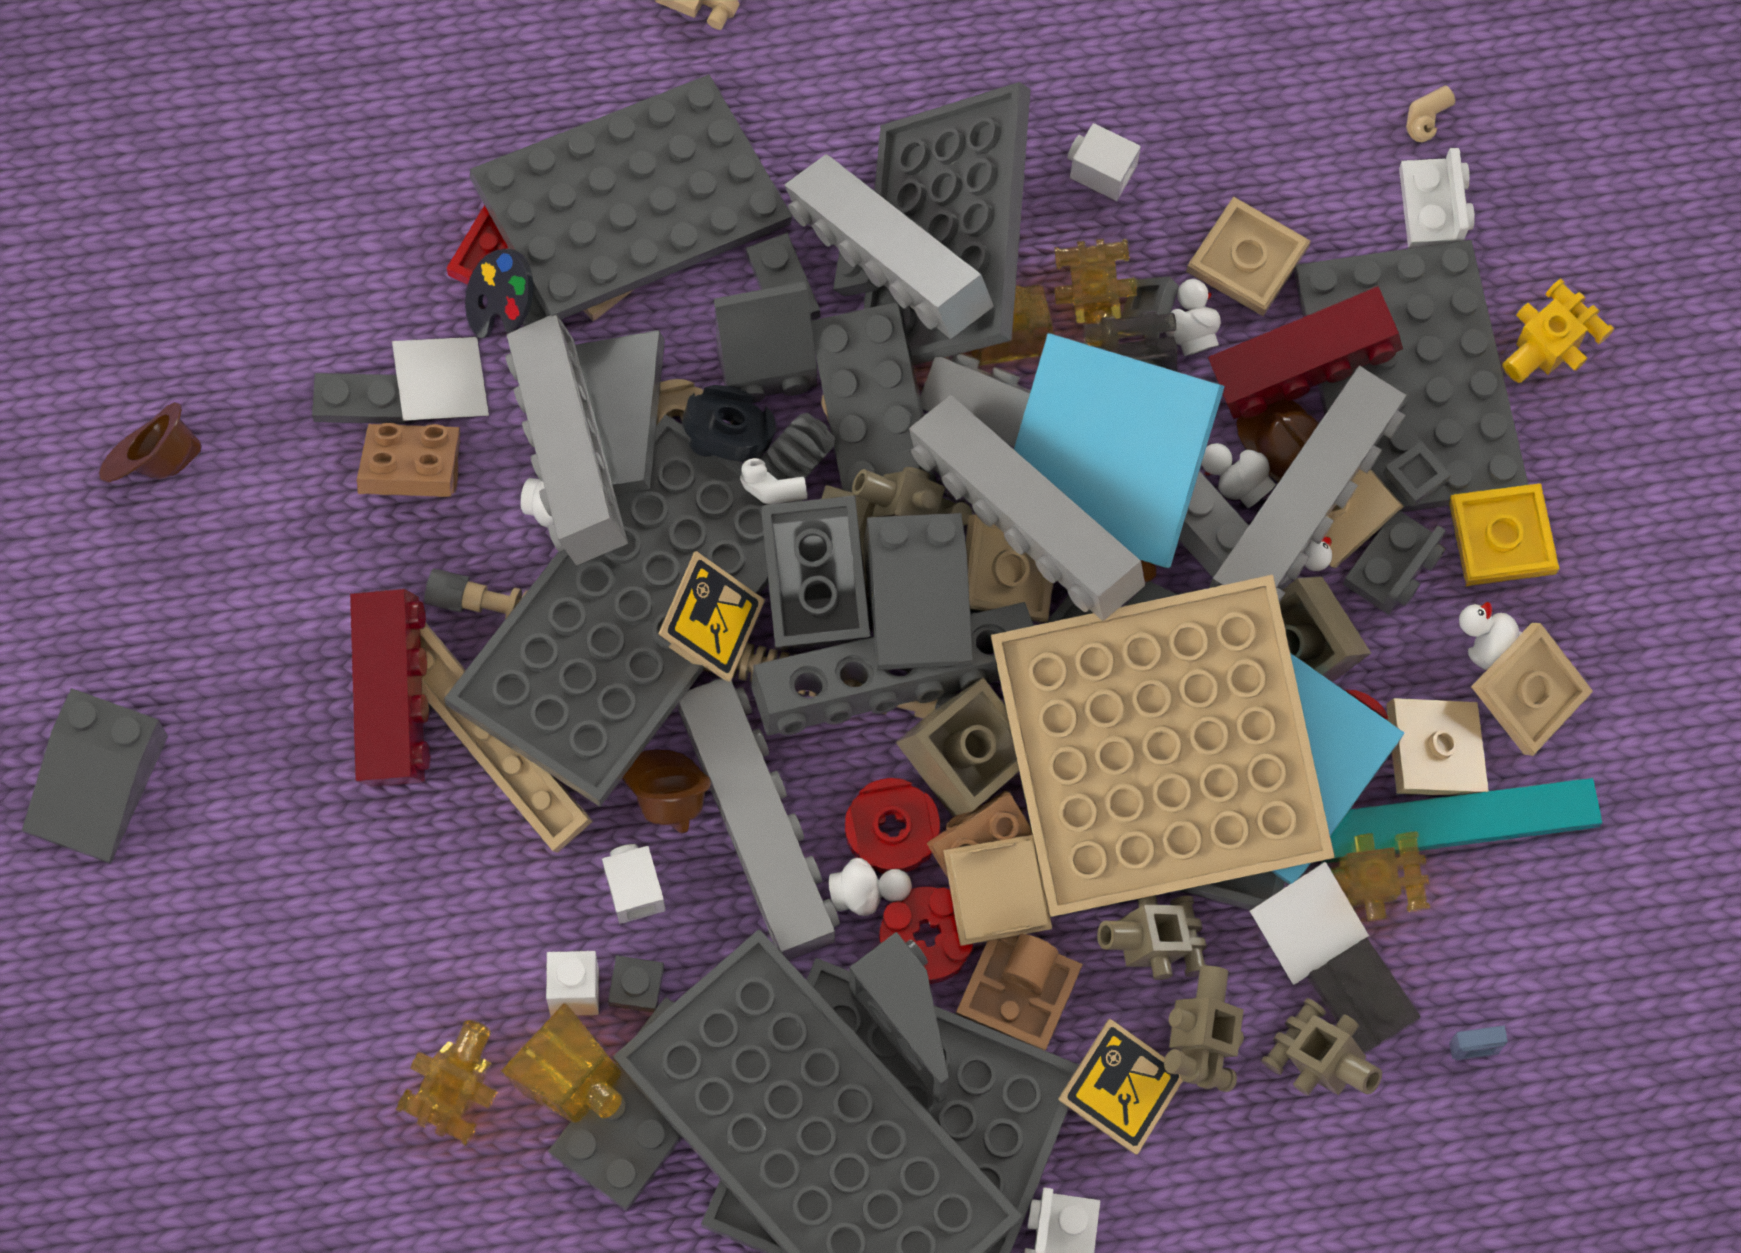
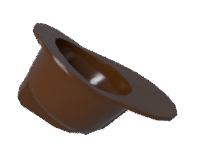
(1277, 434)
(155, 449)
(668, 787)

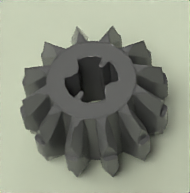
(799, 448)

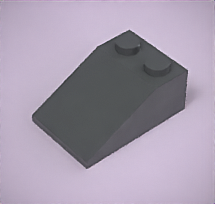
(766, 341)
(815, 573)
(918, 590)
(93, 775)
(899, 999)

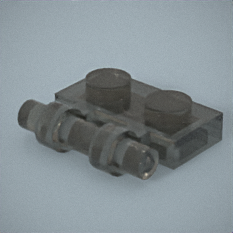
(1151, 348)

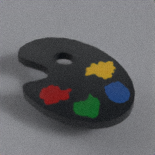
(508, 287)

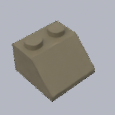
(1320, 628)
(964, 748)

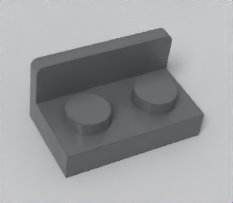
(1394, 560)

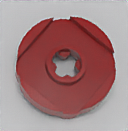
(909, 806)
(934, 908)

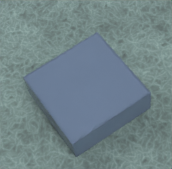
(1478, 1042)

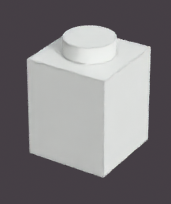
(1103, 161)
(633, 883)
(573, 981)

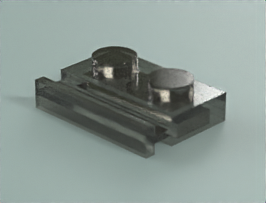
(1366, 991)

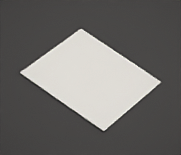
(440, 378)
(1309, 923)

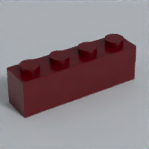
(1306, 353)
(388, 688)

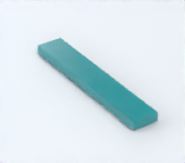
(1474, 817)

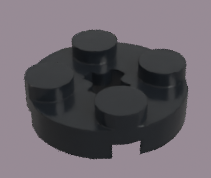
(742, 439)

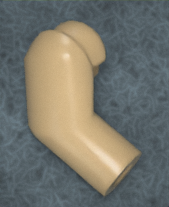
(1423, 113)

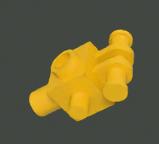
(1555, 333)

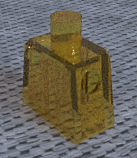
(1029, 331)
(566, 1069)

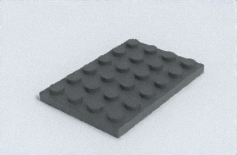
(963, 184)
(631, 197)
(1445, 367)

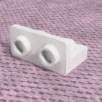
(1436, 200)
(1063, 1223)

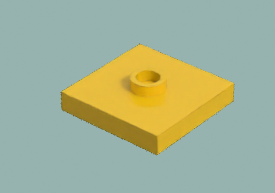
(1503, 534)

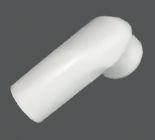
(767, 487)

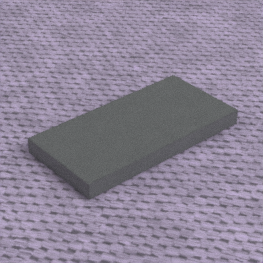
(624, 397)

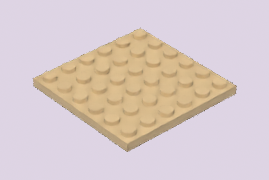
(1162, 746)

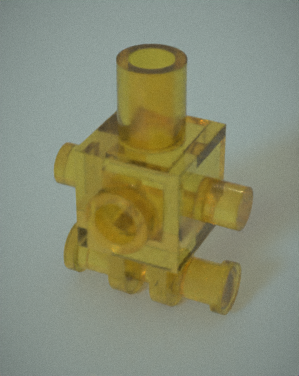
(1094, 280)
(1372, 875)
(451, 1084)

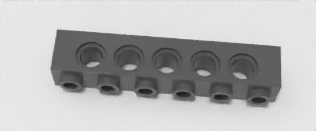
(824, 670)

